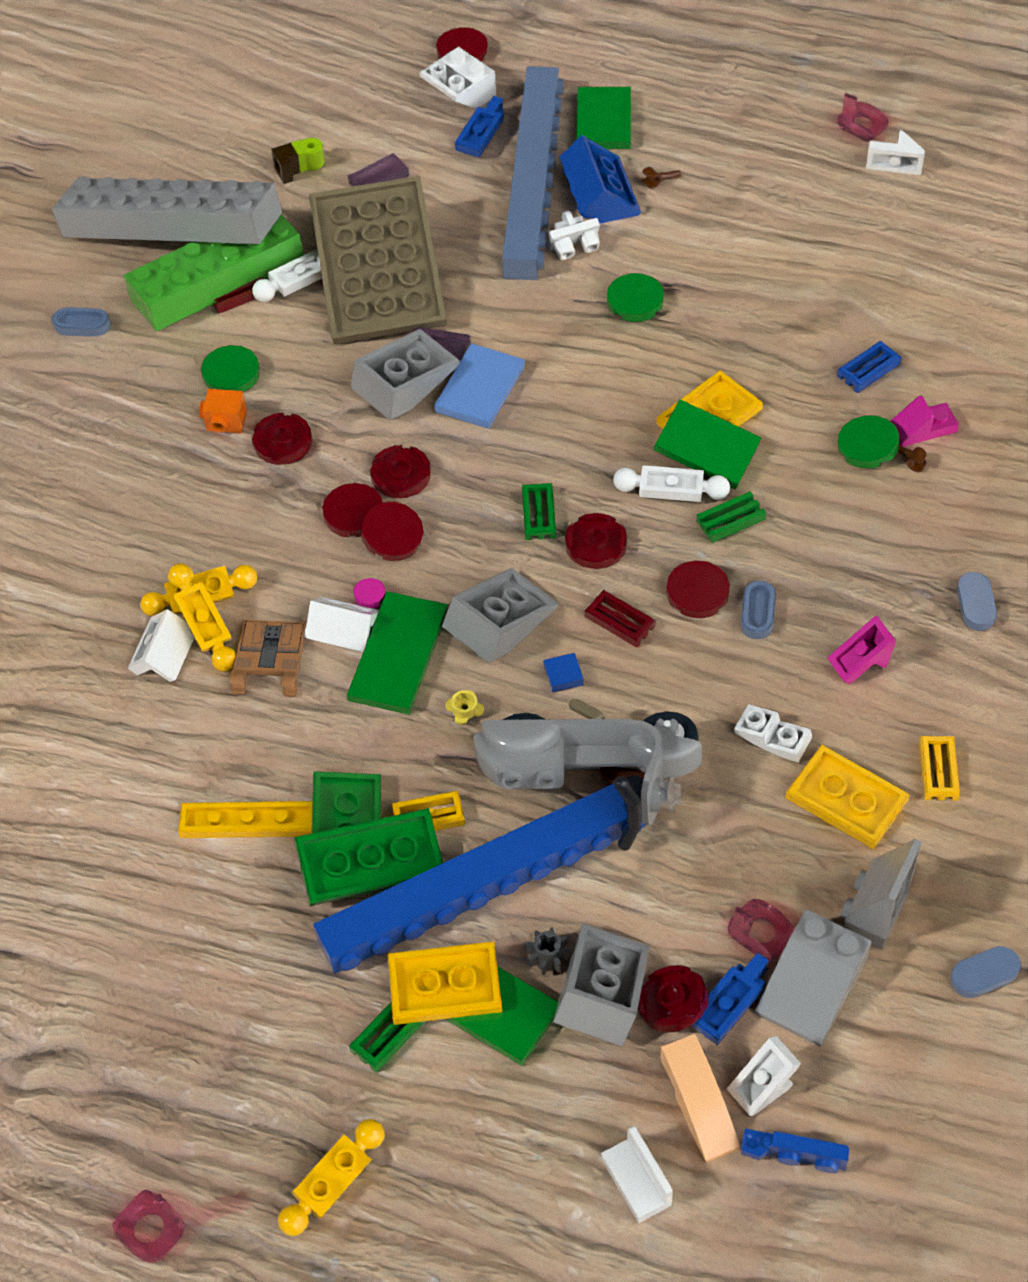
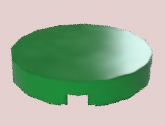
(635, 297)
(230, 368)
(868, 441)

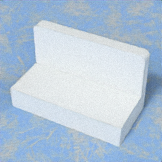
(339, 623)
(163, 646)
(638, 1176)

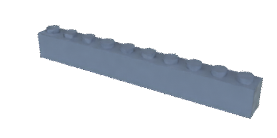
(532, 174)

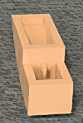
(699, 1098)

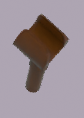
(653, 178)
(916, 458)

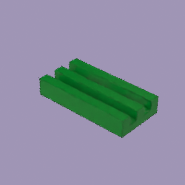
(728, 513)
(538, 531)
(391, 1048)

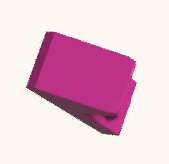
(922, 423)
(865, 648)

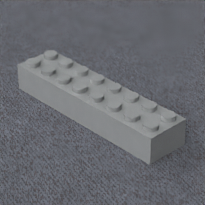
(168, 210)

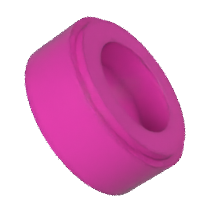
(369, 593)

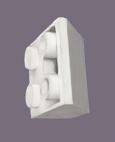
(462, 78)

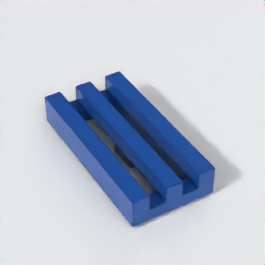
(872, 370)

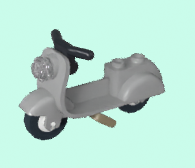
(535, 753)

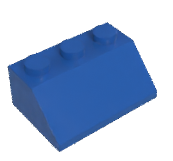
(598, 182)

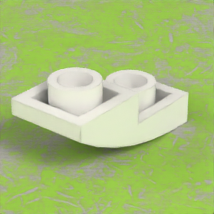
(766, 731)

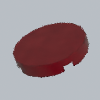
(466, 38)
(282, 438)
(400, 471)
(347, 506)
(392, 531)
(596, 541)
(698, 589)
(672, 999)

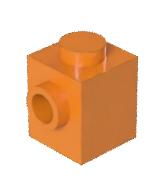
(223, 411)

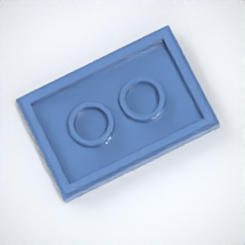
(479, 386)

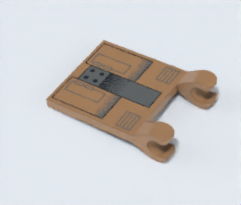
(269, 650)

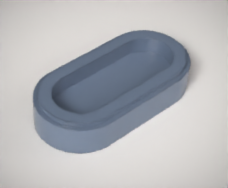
(81, 321)
(976, 601)
(758, 609)
(985, 972)

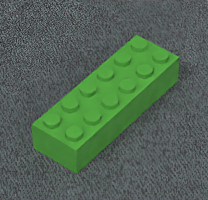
(203, 271)

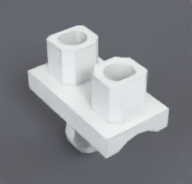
(571, 232)

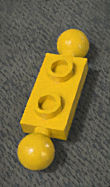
(216, 581)
(202, 617)
(331, 1177)

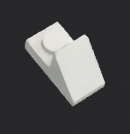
(892, 157)
(764, 1077)

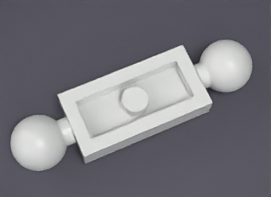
(289, 277)
(671, 483)

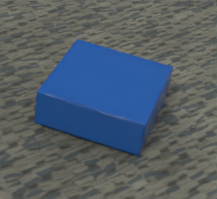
(563, 672)

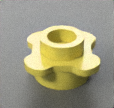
(462, 699)

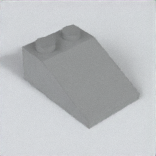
(402, 373)
(497, 614)
(881, 893)
(813, 977)
(602, 985)

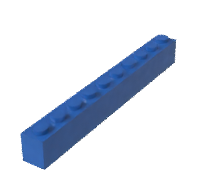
(471, 879)

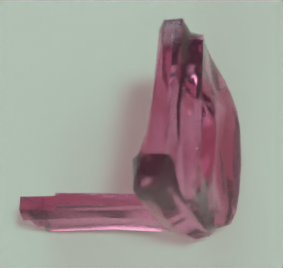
(854, 109)
(741, 924)
(143, 1204)

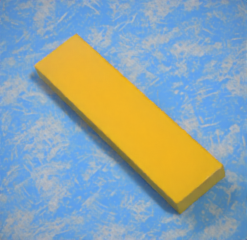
(245, 819)

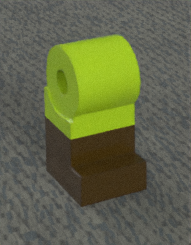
(297, 158)

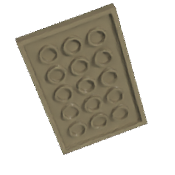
(377, 260)

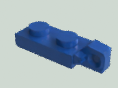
(481, 128)
(732, 998)
(792, 1149)

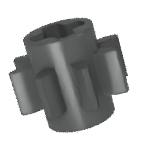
(547, 951)

